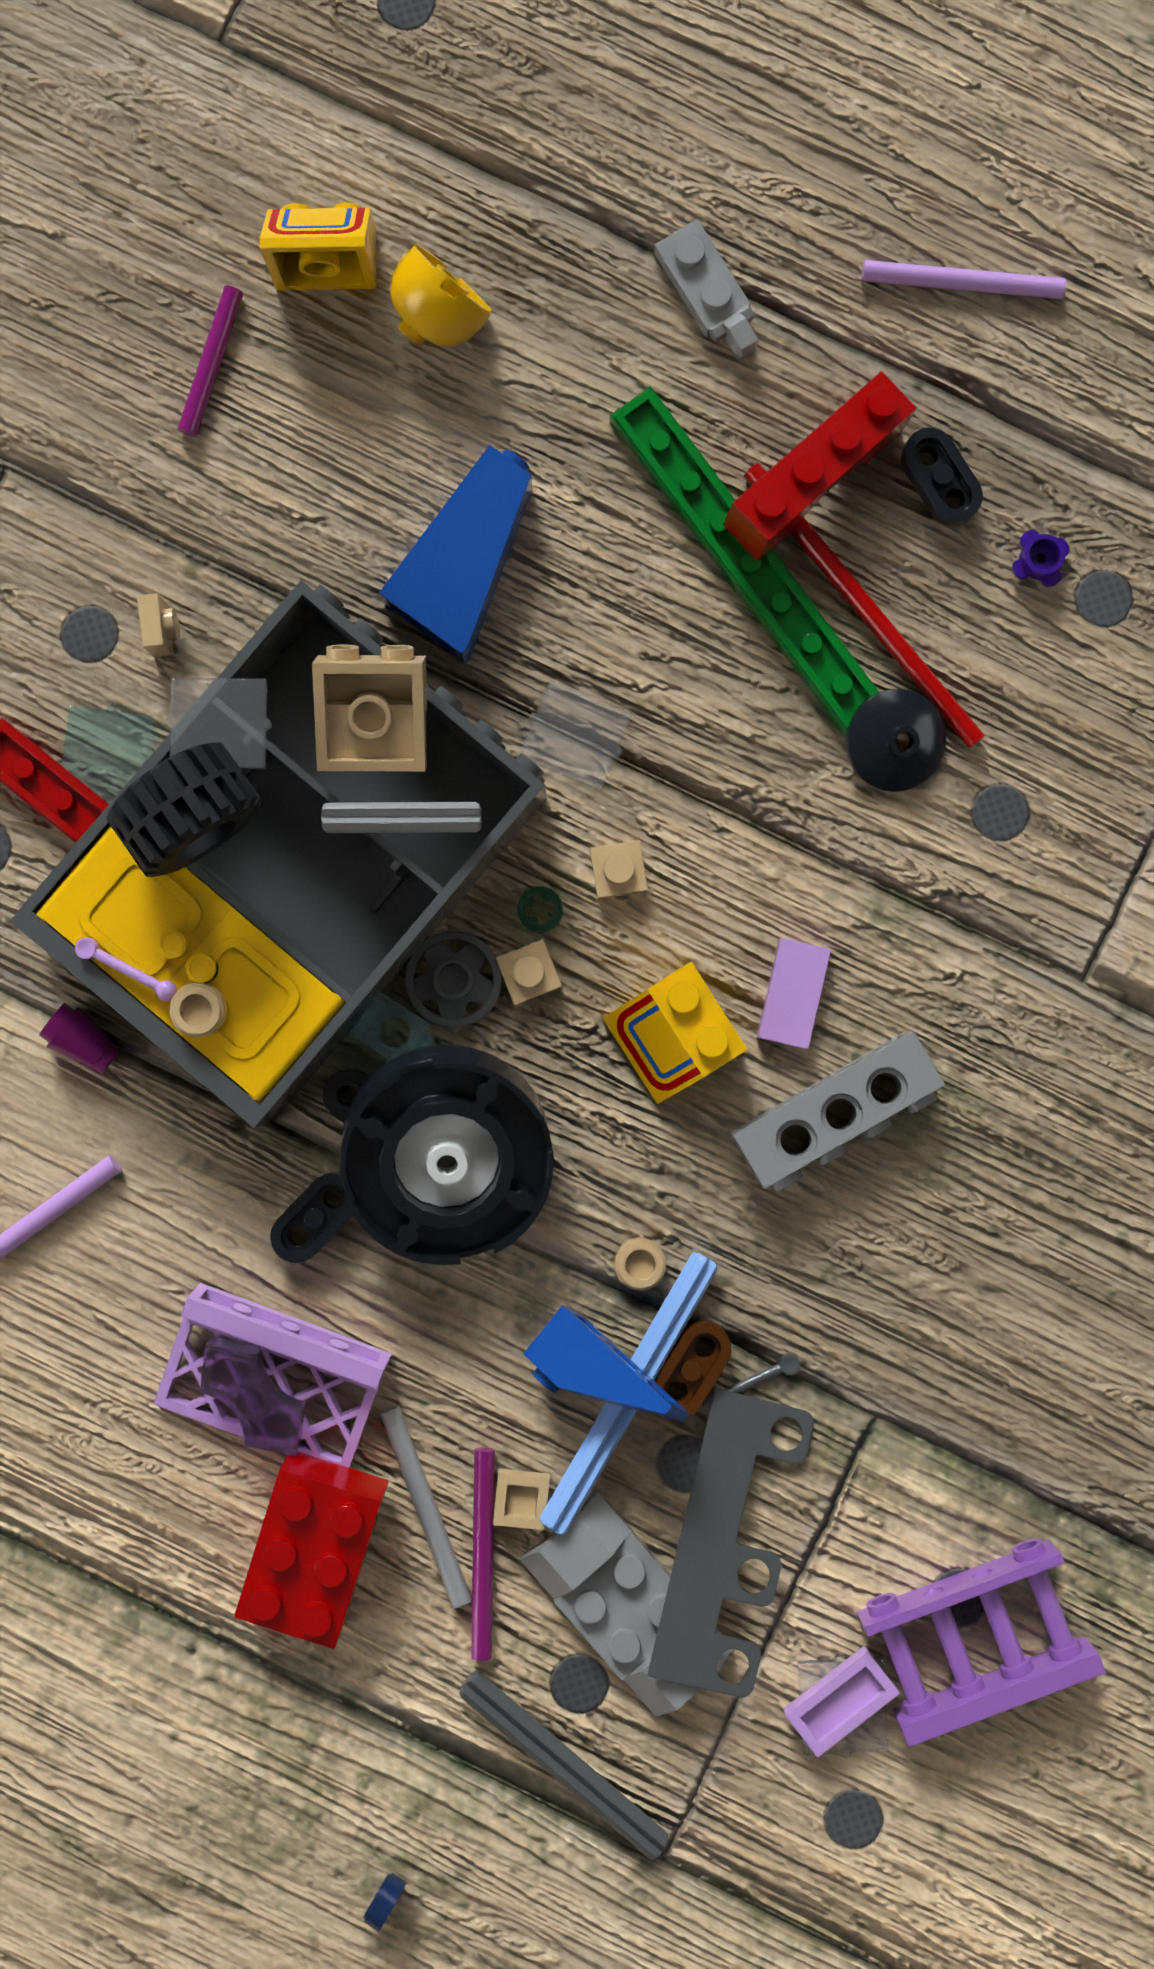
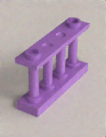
(1019, 1676)

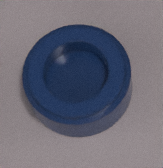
(384, 1901)

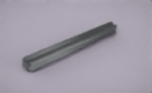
(564, 1765)

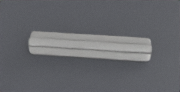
(401, 817)

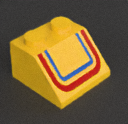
(320, 247)
(674, 1033)

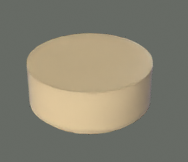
(198, 1009)
(640, 1264)

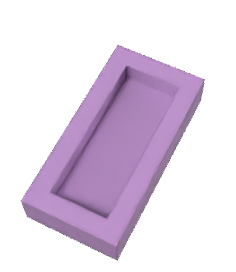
(793, 993)
(841, 1701)

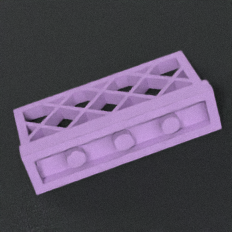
(280, 1336)

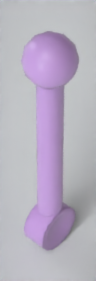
(88, 948)

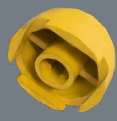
(434, 301)

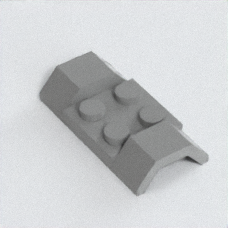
(612, 1596)

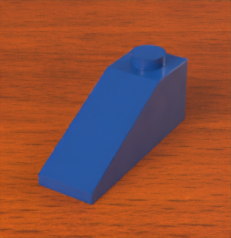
(585, 1362)

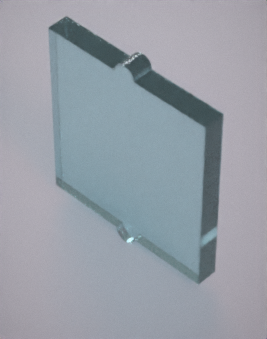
(106, 747)

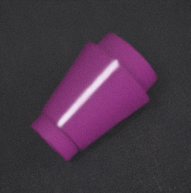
(79, 1038)

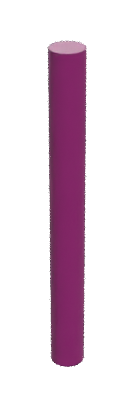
(482, 1554)

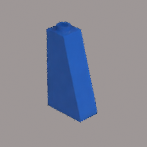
(459, 558)

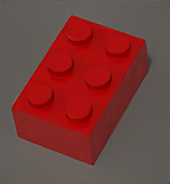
(311, 1549)

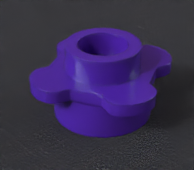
(1049, 546)

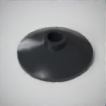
(873, 736)

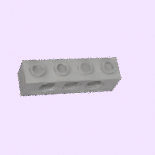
(914, 1084)

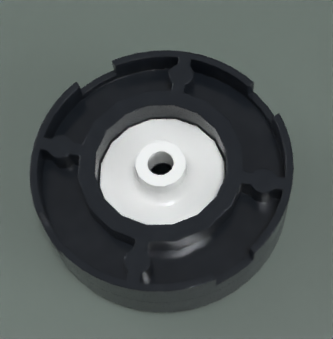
(446, 1154)

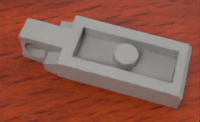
(708, 288)

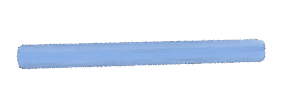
(614, 1419)

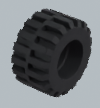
(183, 809)

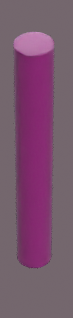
(210, 361)

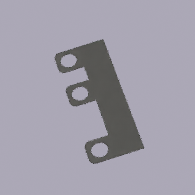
(707, 1548)

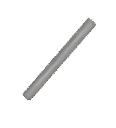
(425, 1507)

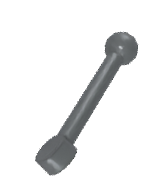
(787, 1364)

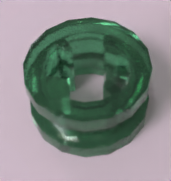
(548, 896)

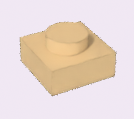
(157, 625)
(618, 869)
(528, 972)
(521, 1499)

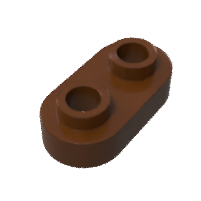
(694, 1369)

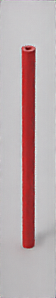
(880, 626)

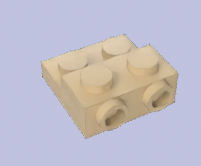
(370, 709)

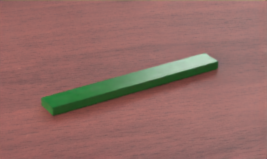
(763, 585)

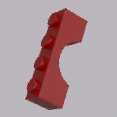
(817, 464)

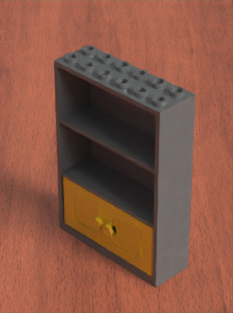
(283, 913)

